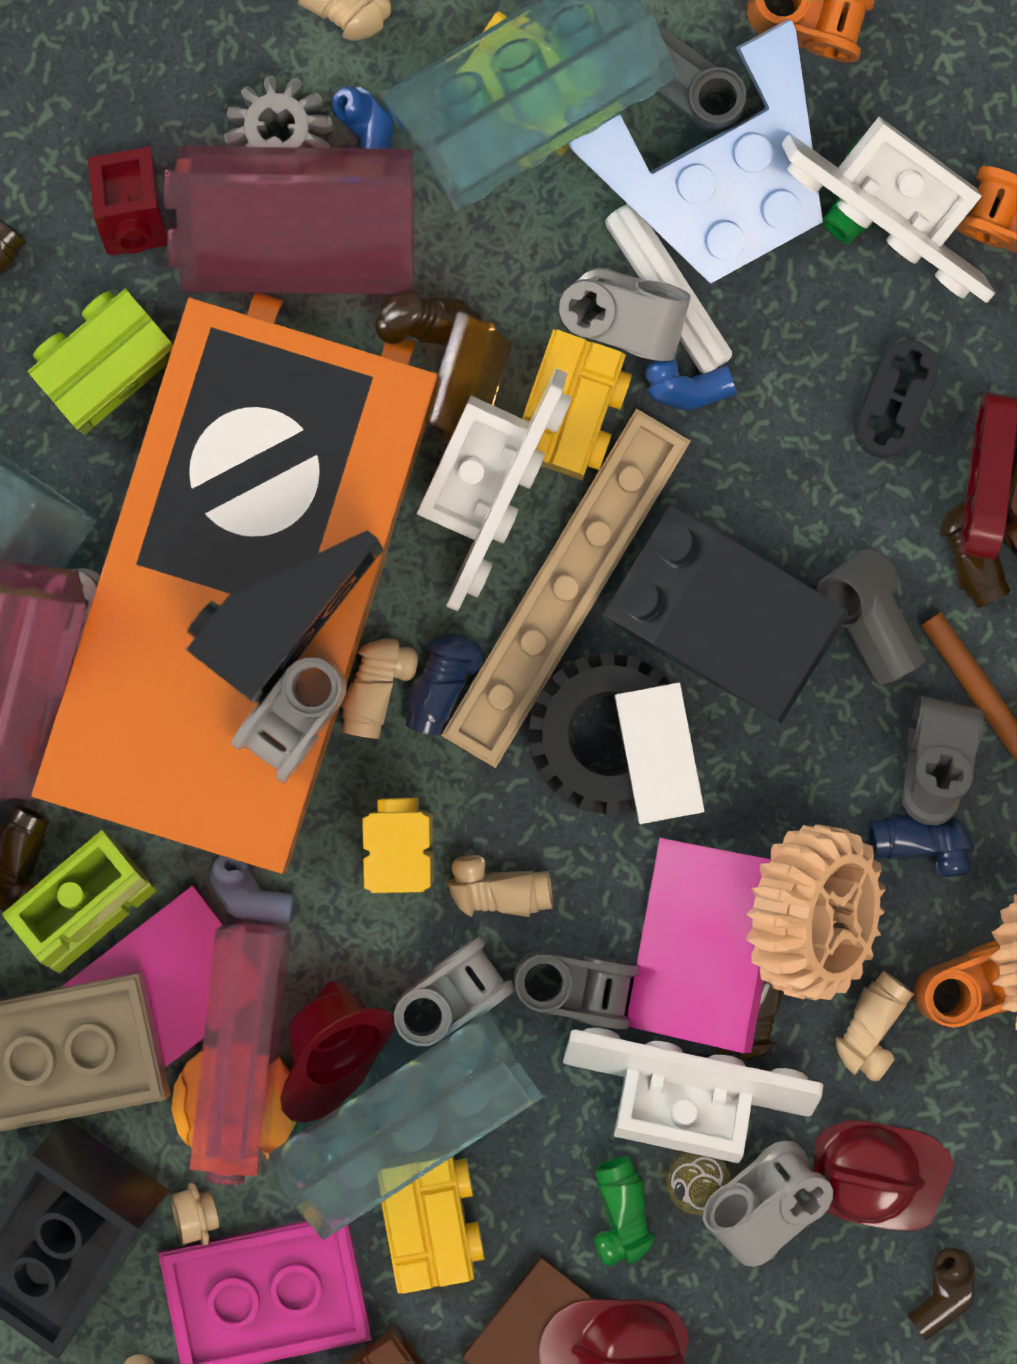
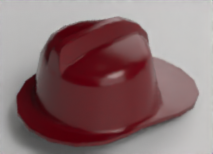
(332, 1051)
(882, 1174)
(614, 1334)

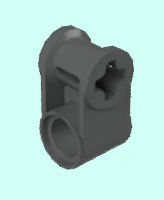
(940, 754)
(580, 987)

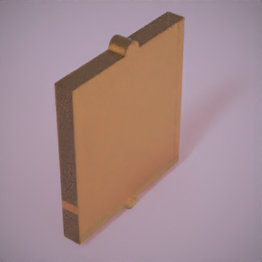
(469, 368)

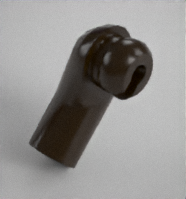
(950, 1292)

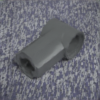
(696, 80)
(874, 620)

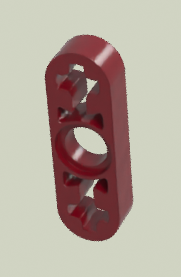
(989, 476)

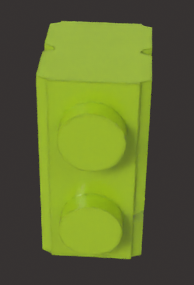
(101, 360)
(79, 902)

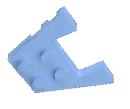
(734, 190)

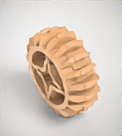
(816, 912)

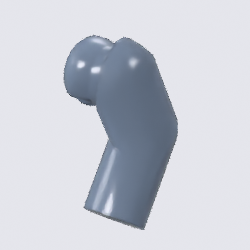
(244, 896)

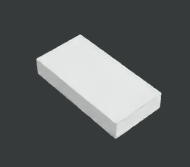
(659, 753)

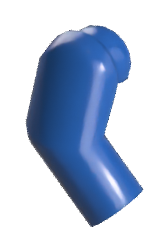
(364, 117)
(684, 391)

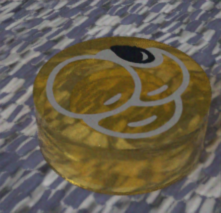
(694, 1179)

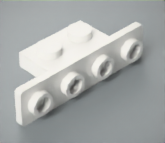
(903, 192)
(481, 473)
(688, 1098)

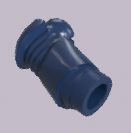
(440, 684)
(908, 839)

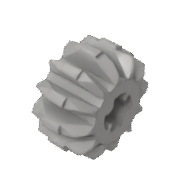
(282, 109)

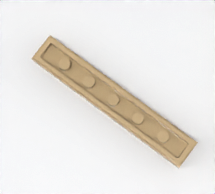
(565, 588)

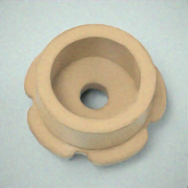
(194, 1214)

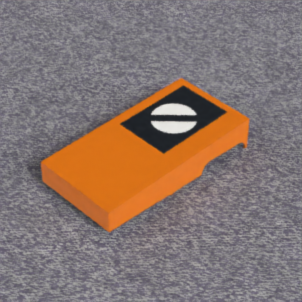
(246, 467)

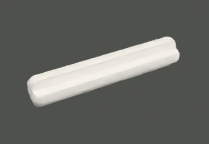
(654, 263)

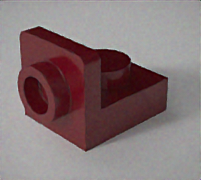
(127, 201)

